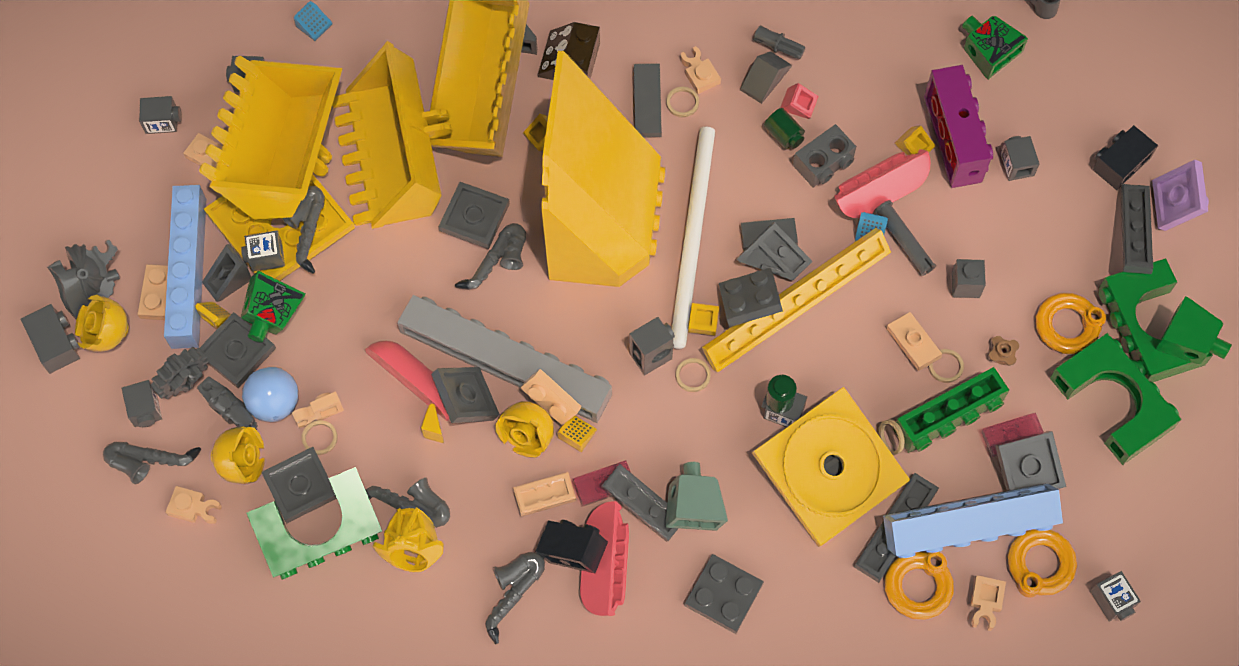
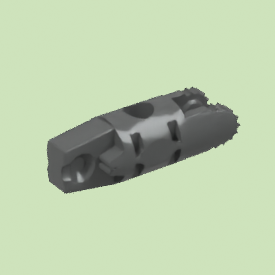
(226, 404)

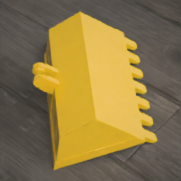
(479, 73)
(272, 136)
(391, 141)

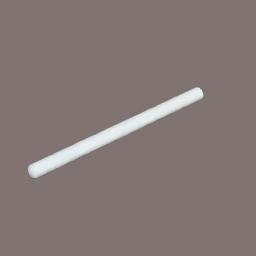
(692, 237)

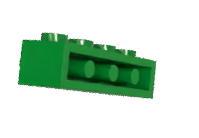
(952, 409)

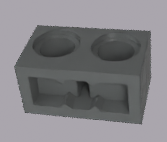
(820, 152)

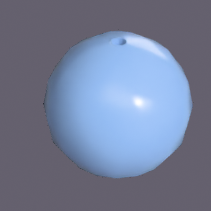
(270, 394)

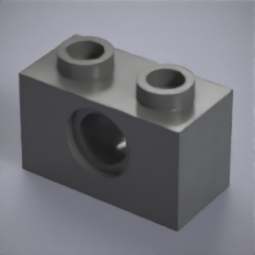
(651, 345)

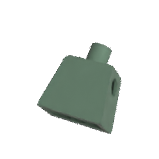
(695, 501)

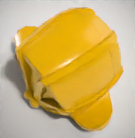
(411, 532)

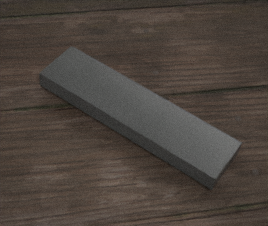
(1136, 229)
(876, 556)

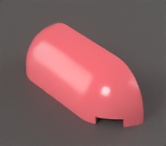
(883, 182)
(408, 371)
(606, 588)

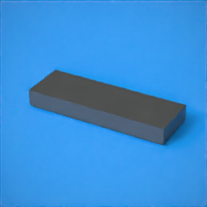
(647, 99)
(639, 500)

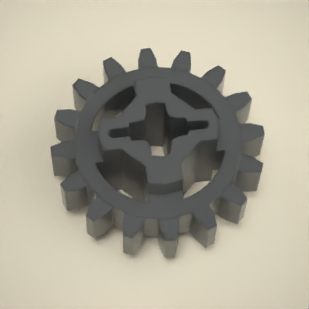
(179, 373)

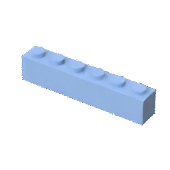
(185, 267)
(972, 520)

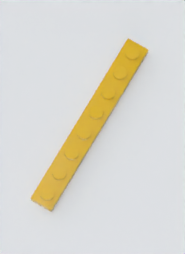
(798, 299)

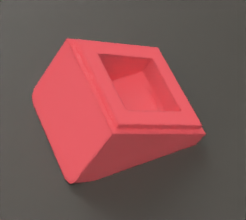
(799, 101)

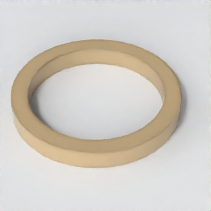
(680, 114)
(948, 380)
(693, 389)
(315, 423)
(899, 432)

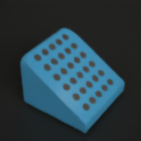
(312, 21)
(869, 222)

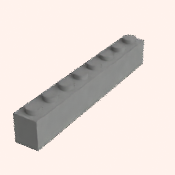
(499, 354)

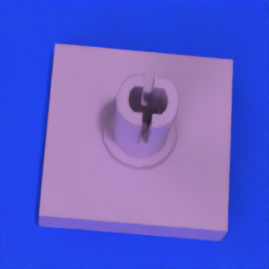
(1180, 195)

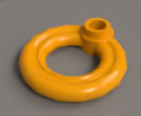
(1084, 308)
(941, 574)
(1044, 586)

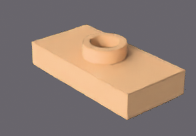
(914, 341)
(544, 494)

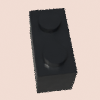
(1124, 157)
(572, 545)

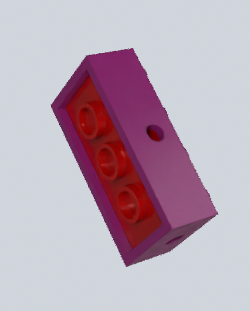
(958, 126)

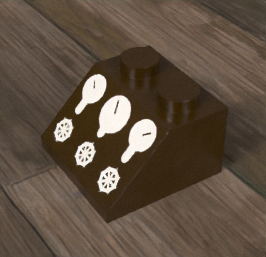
(576, 40)

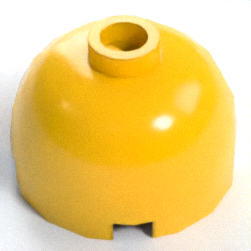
(101, 324)
(526, 427)
(238, 455)

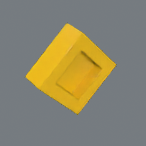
(703, 319)

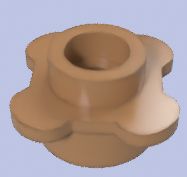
(998, 356)

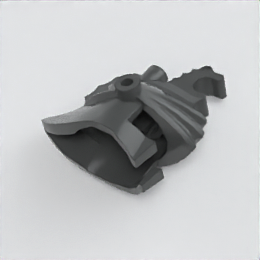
(86, 276)

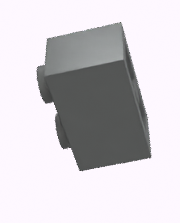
(51, 338)

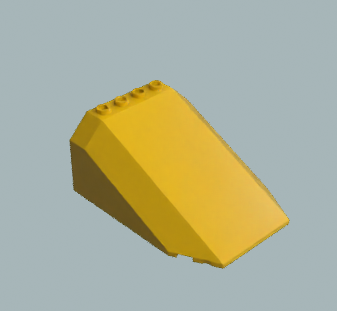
(597, 185)

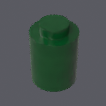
(785, 129)
(781, 393)

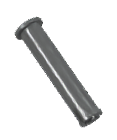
(905, 238)

